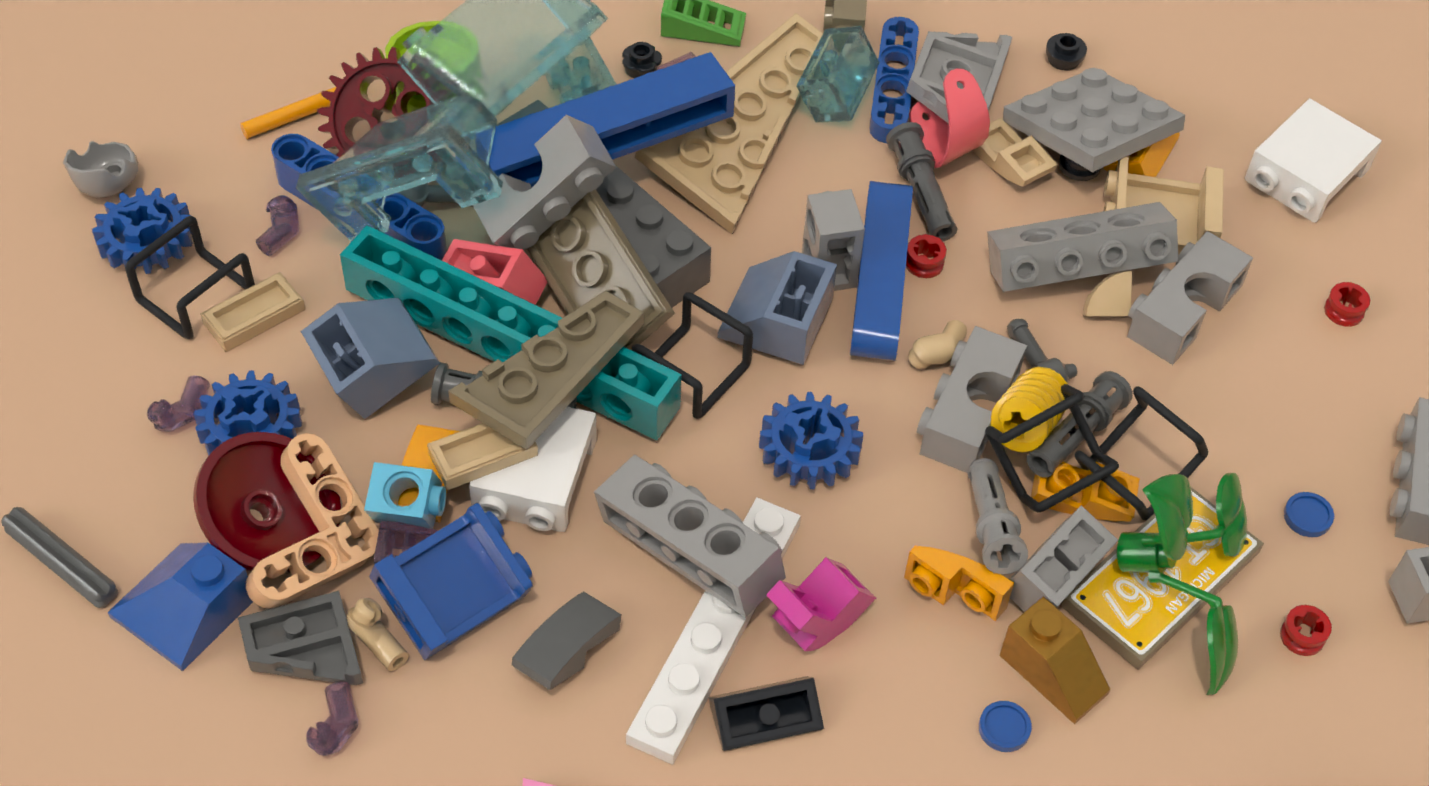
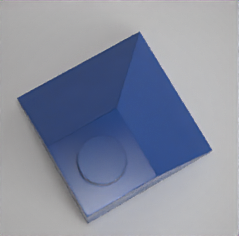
(185, 602)

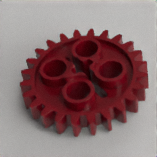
(350, 99)

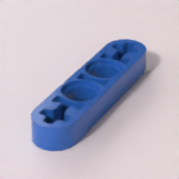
(893, 78)

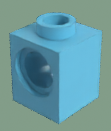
(391, 481)

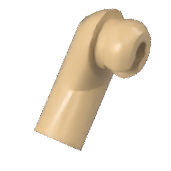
(937, 347)
(365, 623)

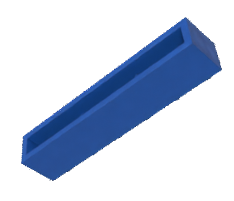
(624, 115)

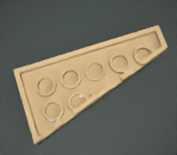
(724, 160)

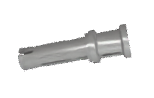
(997, 526)

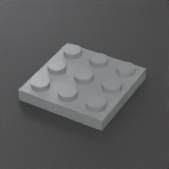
(1093, 118)

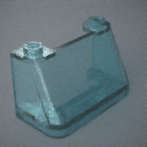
(497, 47)

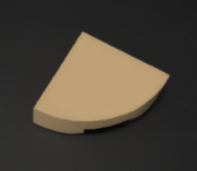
(1110, 296)

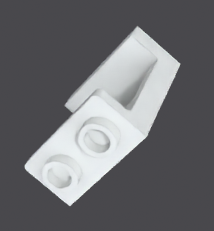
(1311, 159)
(542, 486)

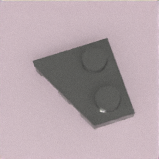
(302, 641)

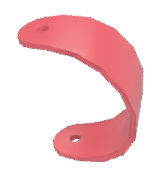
(966, 115)

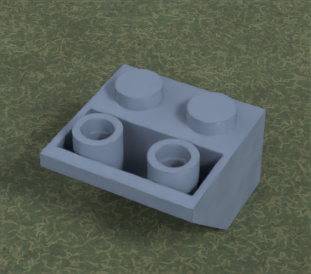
(783, 304)
(369, 351)

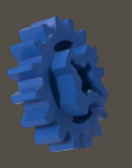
(139, 223)
(246, 408)
(810, 440)

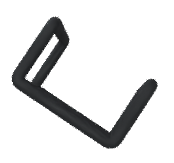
(185, 328)
(1072, 398)
(1144, 399)
(700, 408)

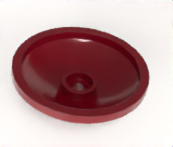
(247, 476)

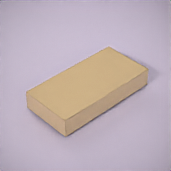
(252, 311)
(475, 454)

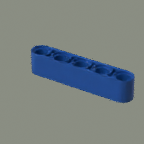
(409, 221)
(882, 271)

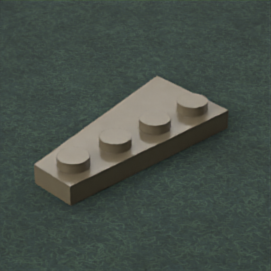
(550, 371)

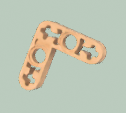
(329, 541)

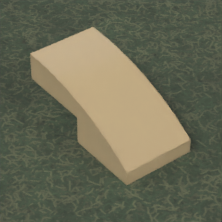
(1012, 157)

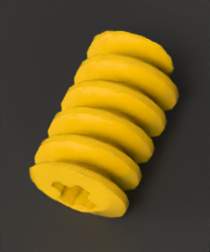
(1028, 396)

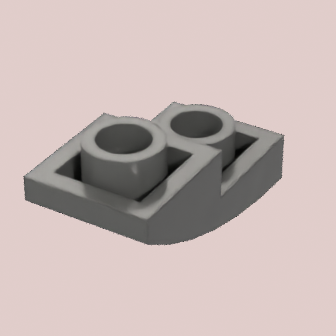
(562, 641)

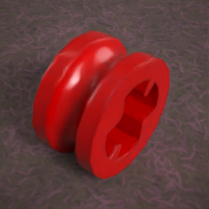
(931, 247)
(1350, 293)
(1311, 617)

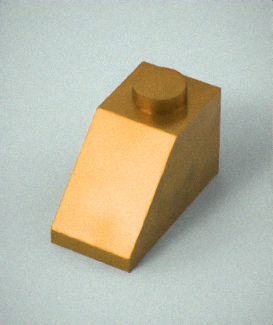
(1055, 659)

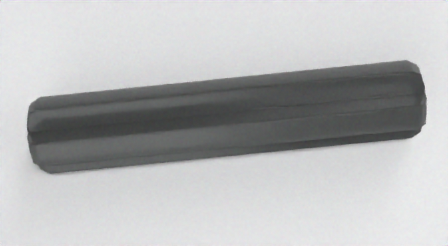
(59, 557)

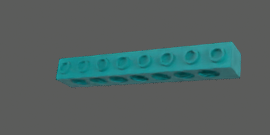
(497, 323)

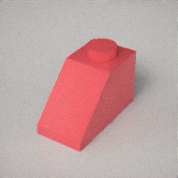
(499, 266)

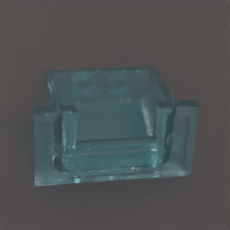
(437, 143)

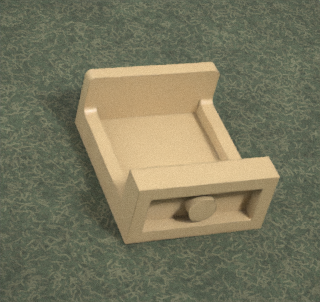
(1192, 204)

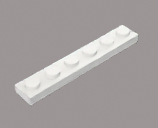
(700, 655)

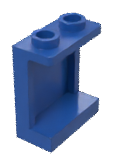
(452, 581)

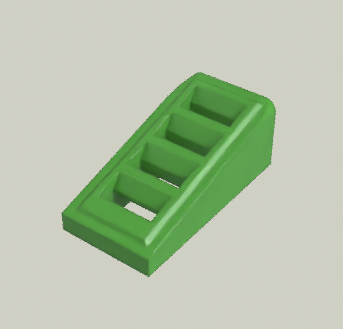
(690, 21)

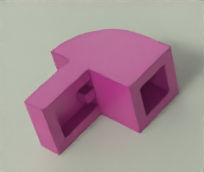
(821, 605)

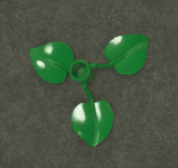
(1158, 551)

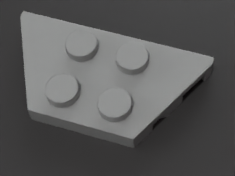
(947, 52)

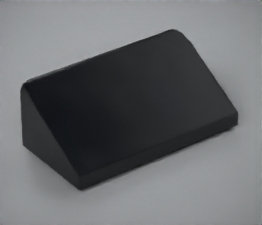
(766, 712)

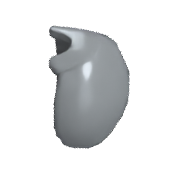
(102, 168)

